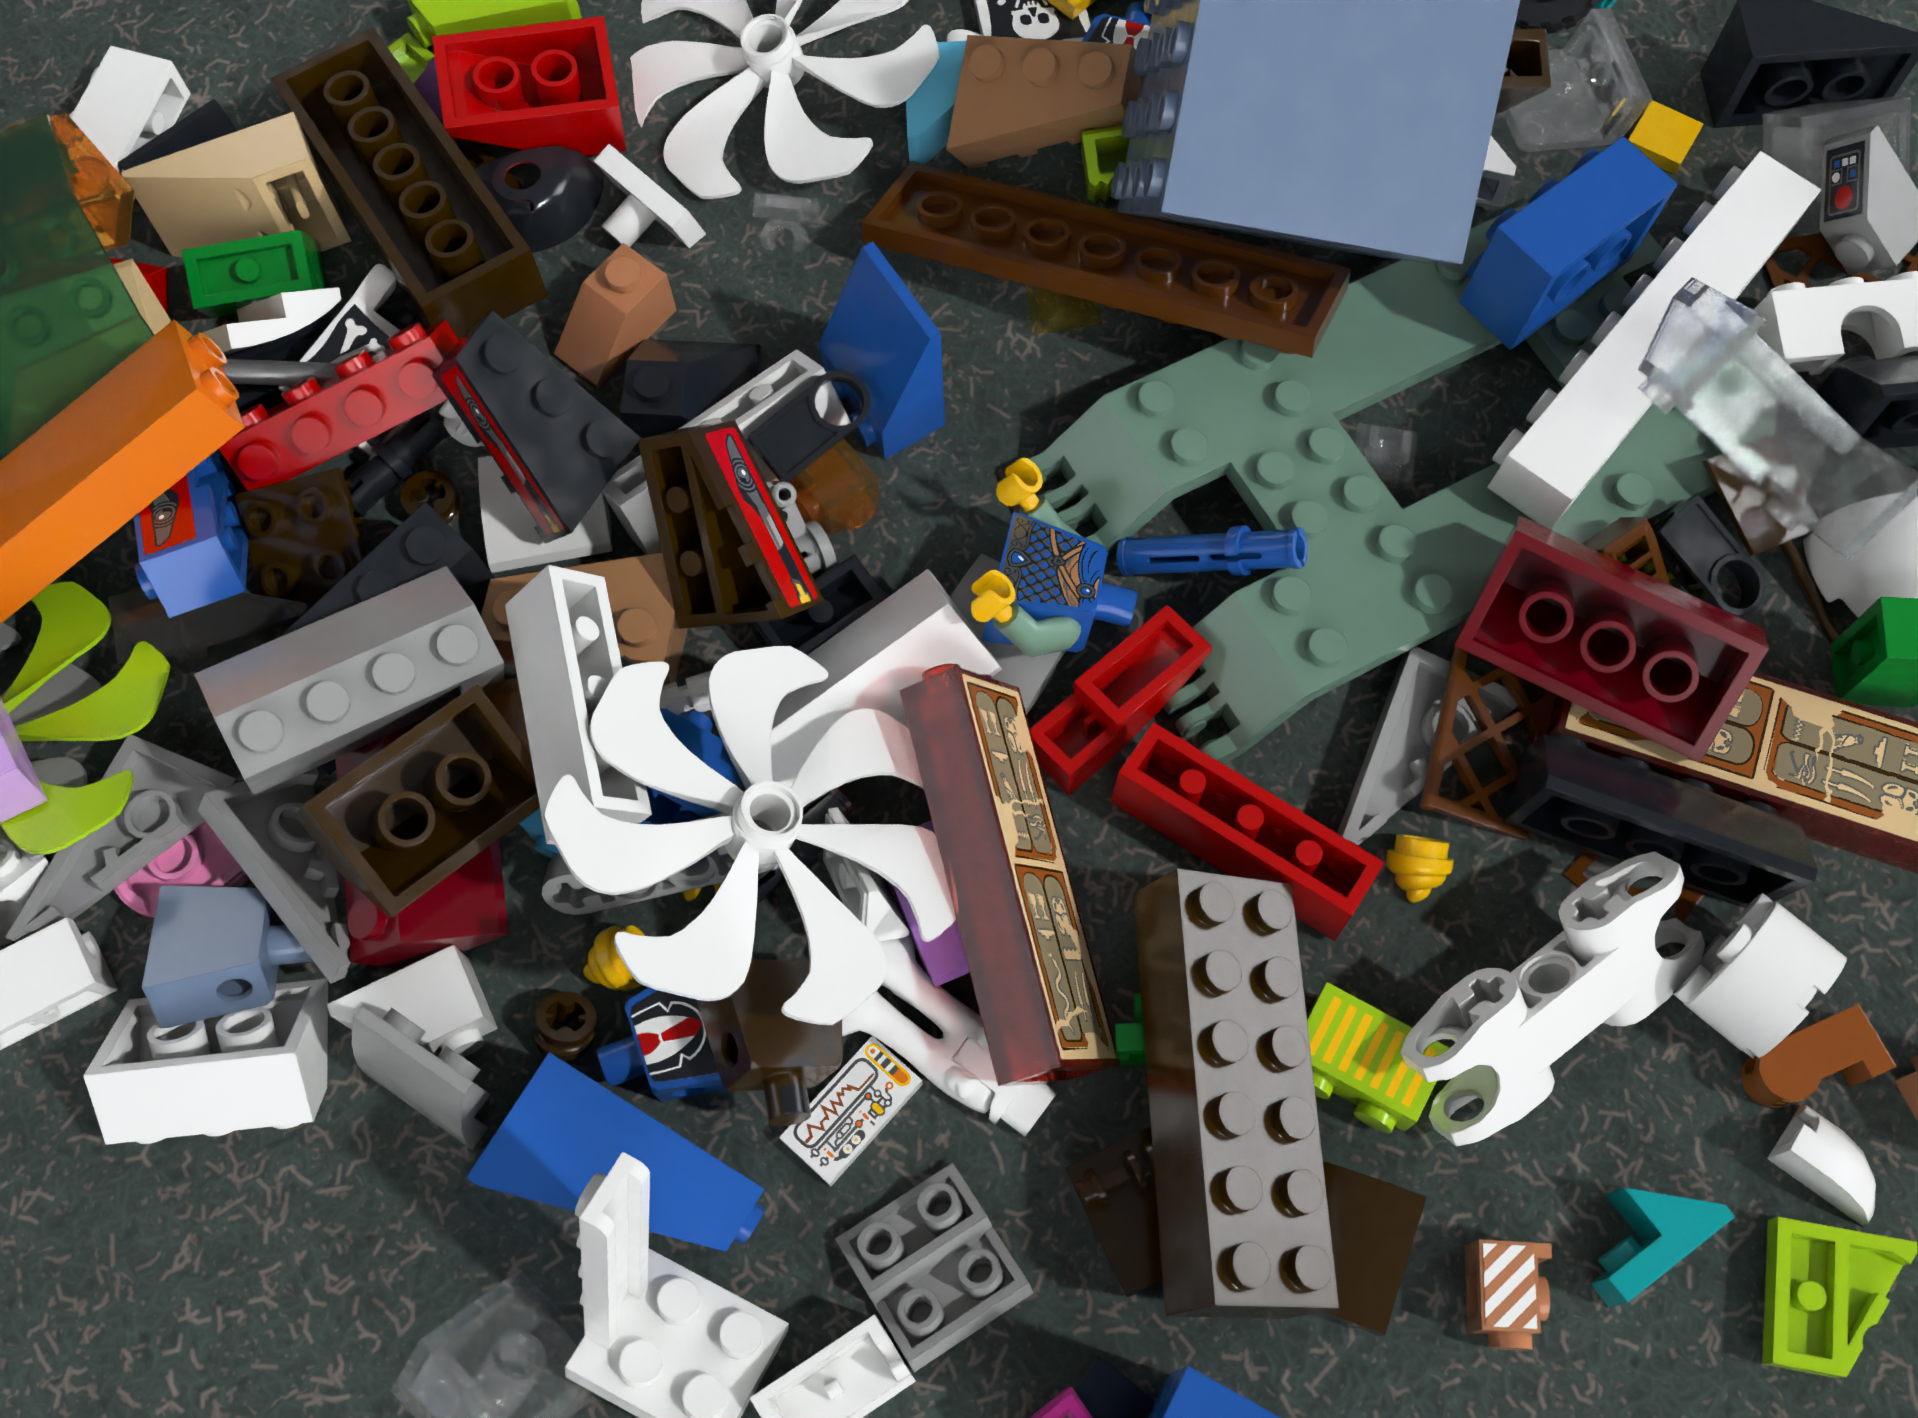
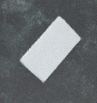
(864, 891)

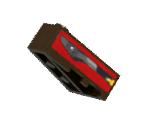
(722, 530)

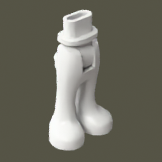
(959, 1060)

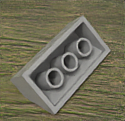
(350, 678)

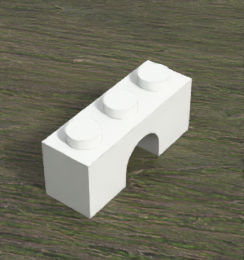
(1808, 322)

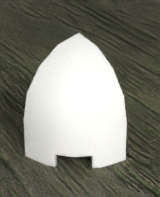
(1827, 1164)

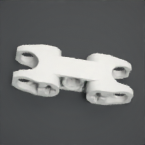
(1524, 1020)

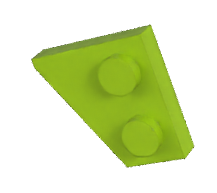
(1825, 1293)

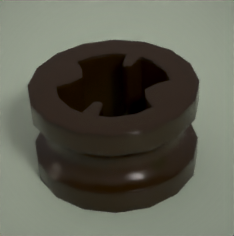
(416, 490)
(564, 1042)

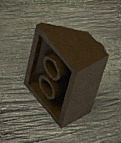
(425, 803)

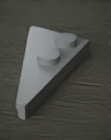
(1404, 740)
(155, 818)
(284, 863)

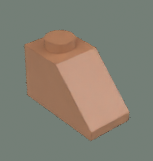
(614, 314)

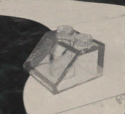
(496, 1360)

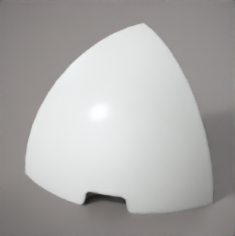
(1879, 569)

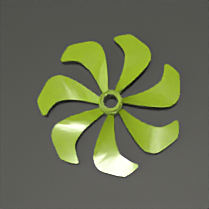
(69, 628)

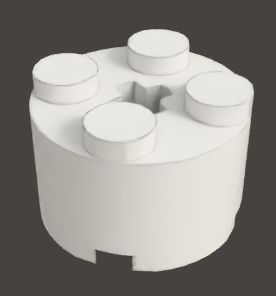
(1761, 977)

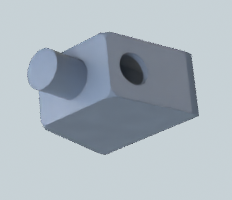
(214, 953)

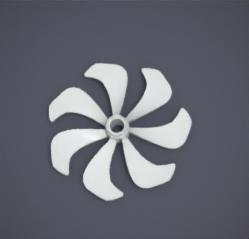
(774, 60)
(716, 948)

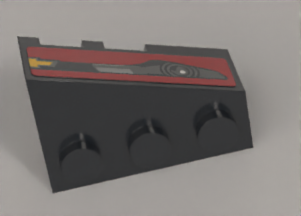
(535, 423)

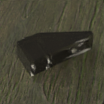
(203, 634)

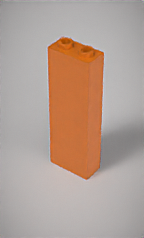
(110, 457)

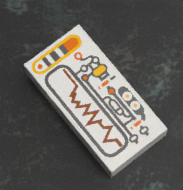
(852, 1110)

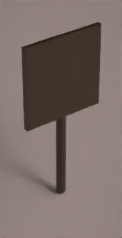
(1761, 531)

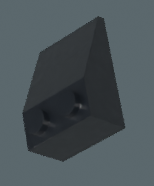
(1801, 55)

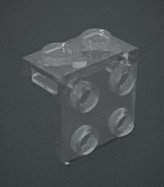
(1592, 92)

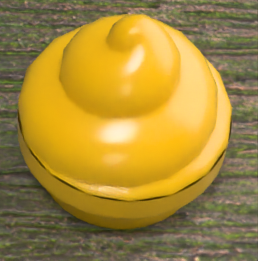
(1419, 864)
(606, 965)

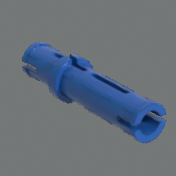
(1233, 551)

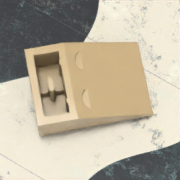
(240, 189)

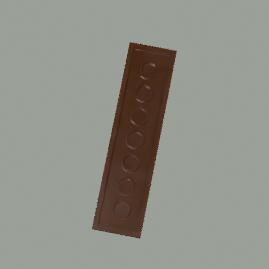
(1109, 258)

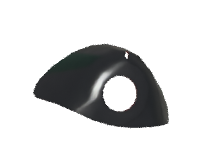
(561, 198)

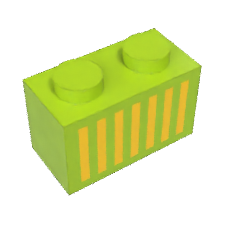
(1360, 1059)

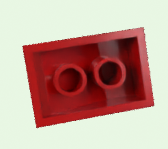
(531, 86)

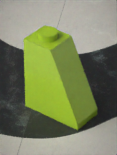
(461, 16)

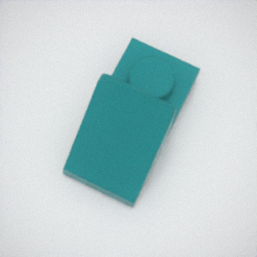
(1668, 1232)

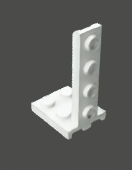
(653, 1329)

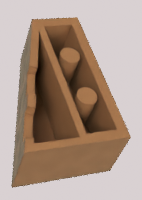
(1036, 95)
(638, 604)

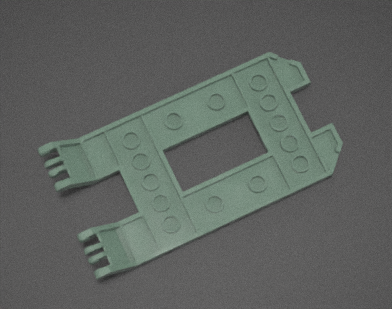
(1372, 571)

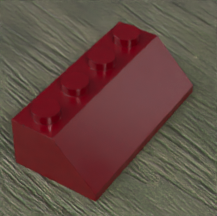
(1612, 639)
(458, 911)

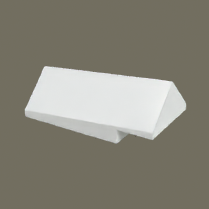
(870, 665)

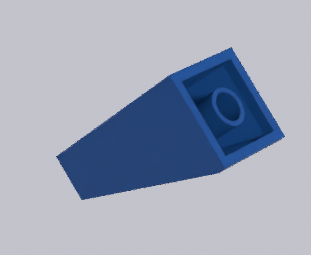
(575, 1127)

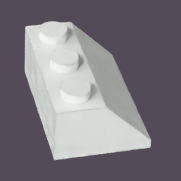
(215, 1072)

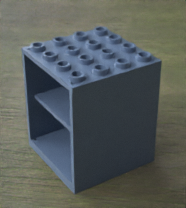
(1317, 120)

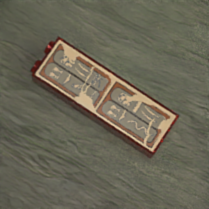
(1800, 750)
(1008, 879)

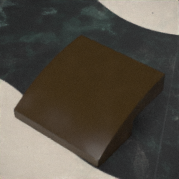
(1371, 1244)

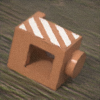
(1505, 1291)

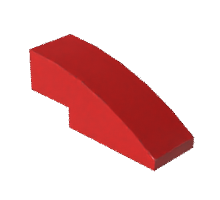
(1117, 698)

